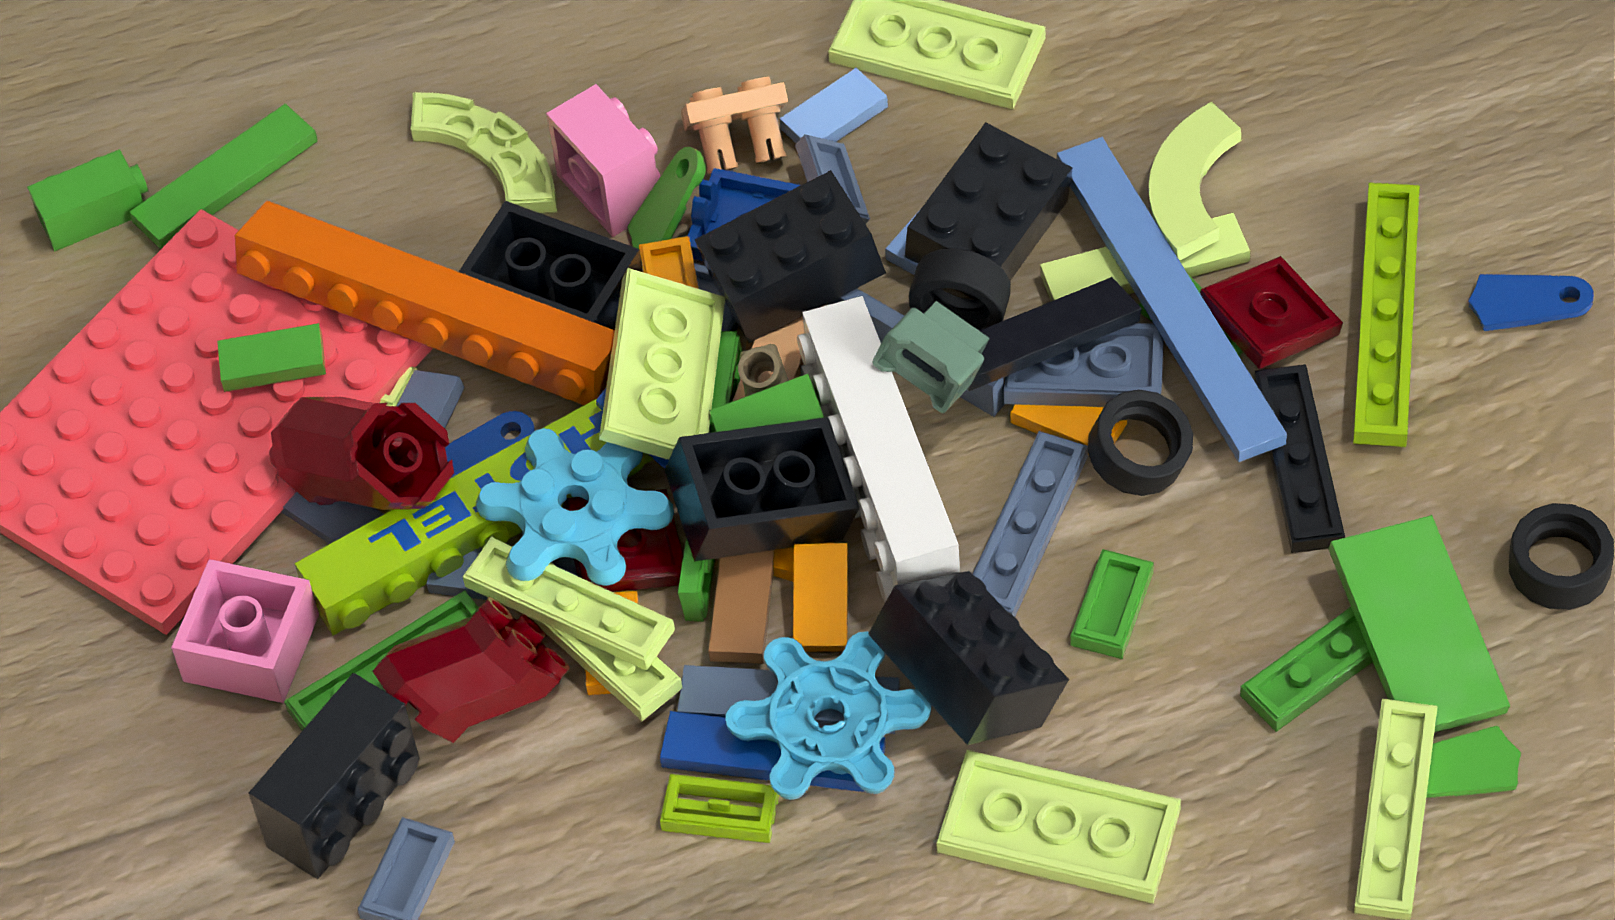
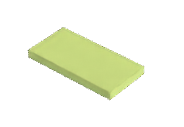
(940, 47)
(661, 364)
(1059, 826)

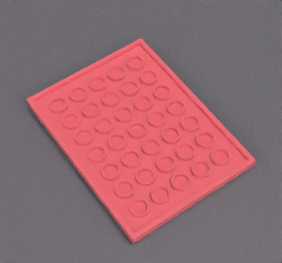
(135, 457)

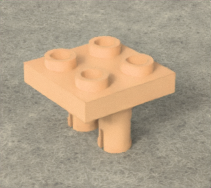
(755, 102)

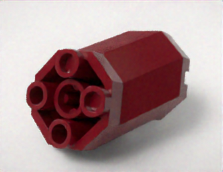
(361, 453)
(471, 670)

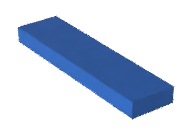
(708, 746)

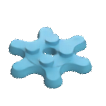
(580, 534)
(837, 684)

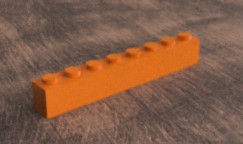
(426, 302)

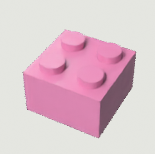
(603, 157)
(245, 631)

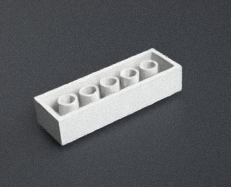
(879, 447)

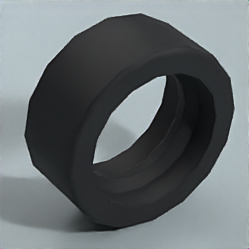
(964, 272)
(1158, 413)
(1566, 522)

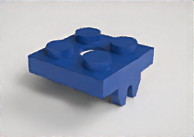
(727, 198)

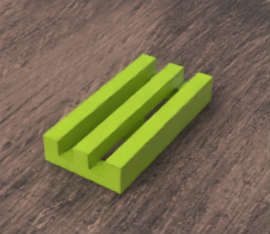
(715, 816)

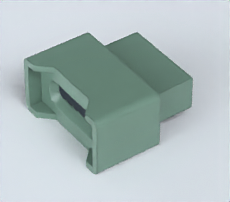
(933, 353)

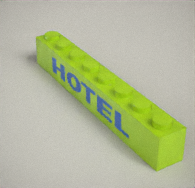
(401, 548)

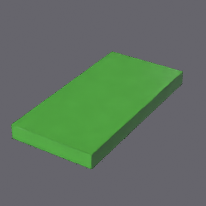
(1419, 622)

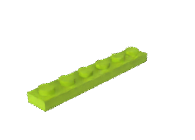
(1387, 315)

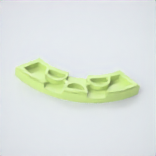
(493, 140)
(1178, 176)

